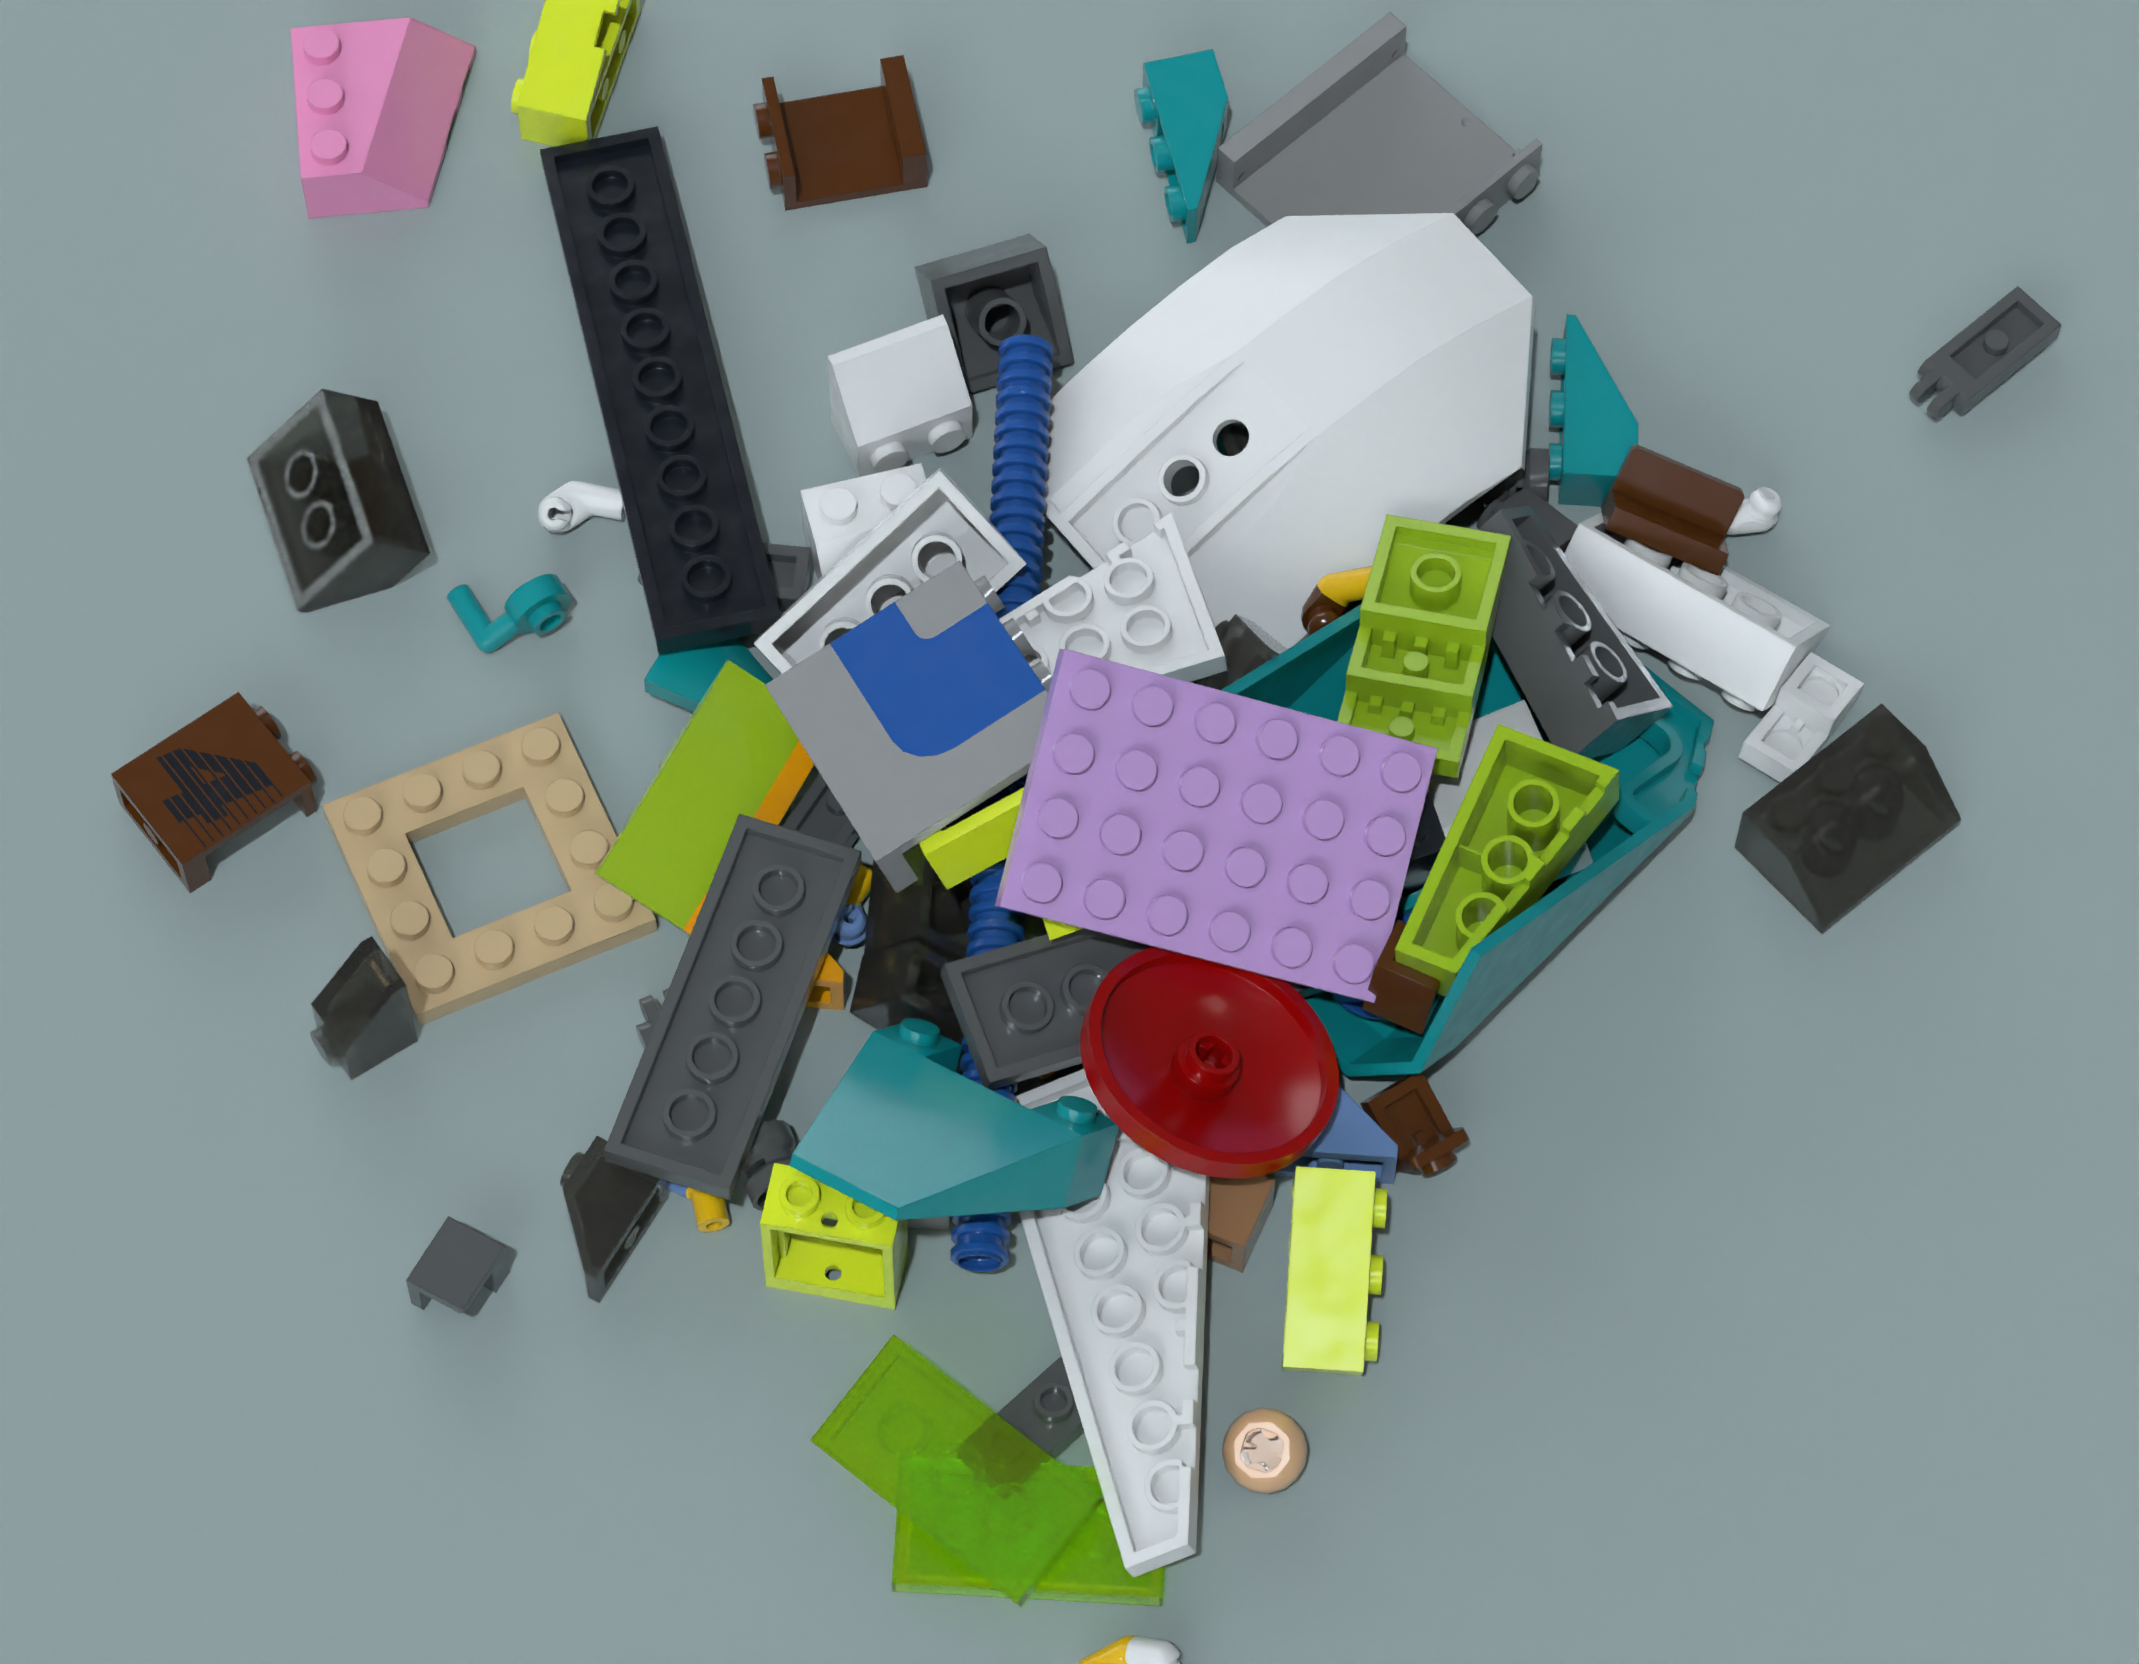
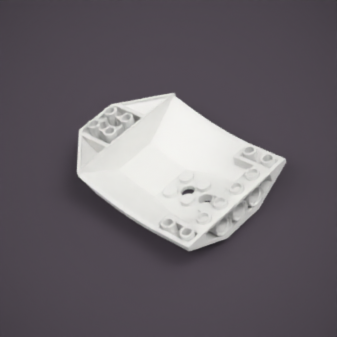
(1372, 382)

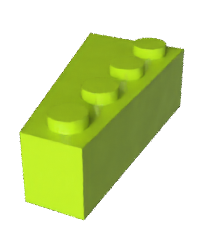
(1505, 847)

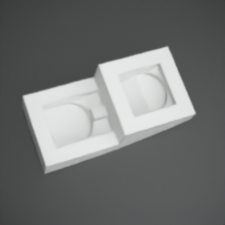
(1802, 718)

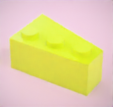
(573, 68)
(1332, 1271)

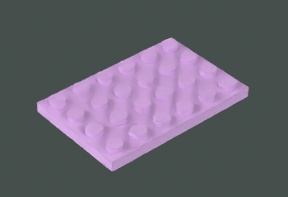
(1215, 825)

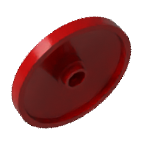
(1209, 1064)

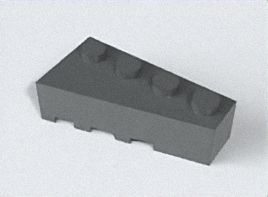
(1566, 648)

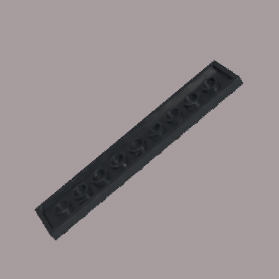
(659, 391)

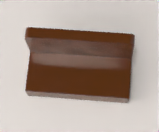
(1672, 508)

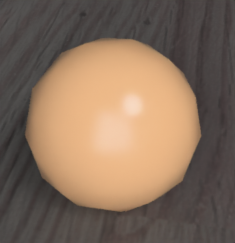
(1264, 1450)

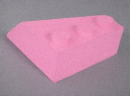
(374, 112)

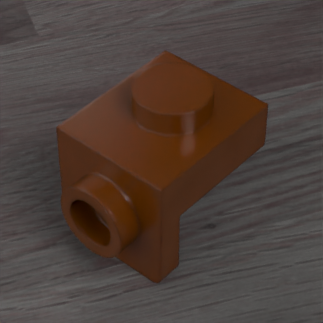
(1416, 1124)

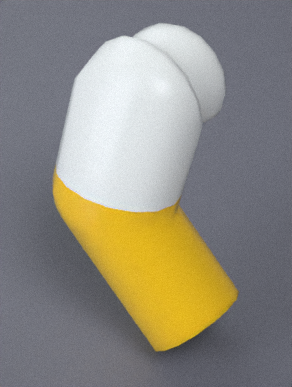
(1135, 1650)

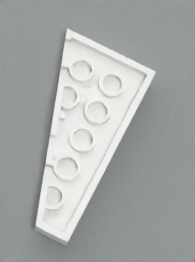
(1129, 610)

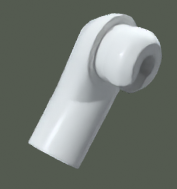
(576, 503)
(1757, 512)

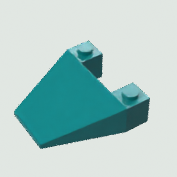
(938, 1145)

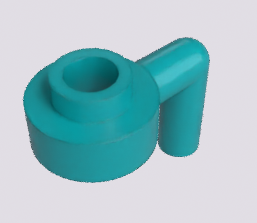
(532, 607)

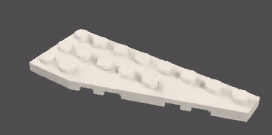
(1130, 1325)

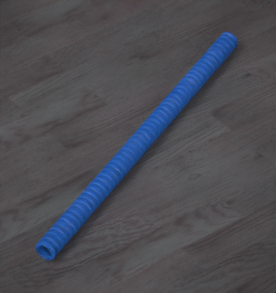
(1019, 517)

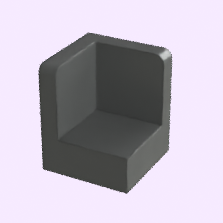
(457, 1267)

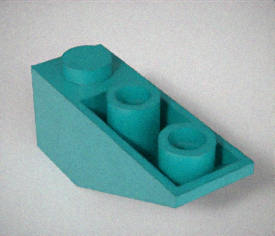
(1188, 117)
(1591, 417)

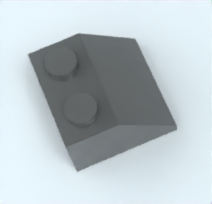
(995, 296)

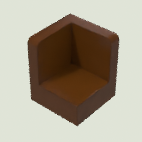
(1400, 991)

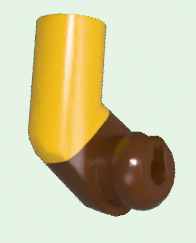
(1332, 596)

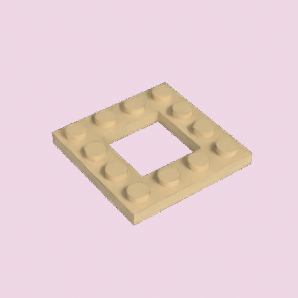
(456, 972)

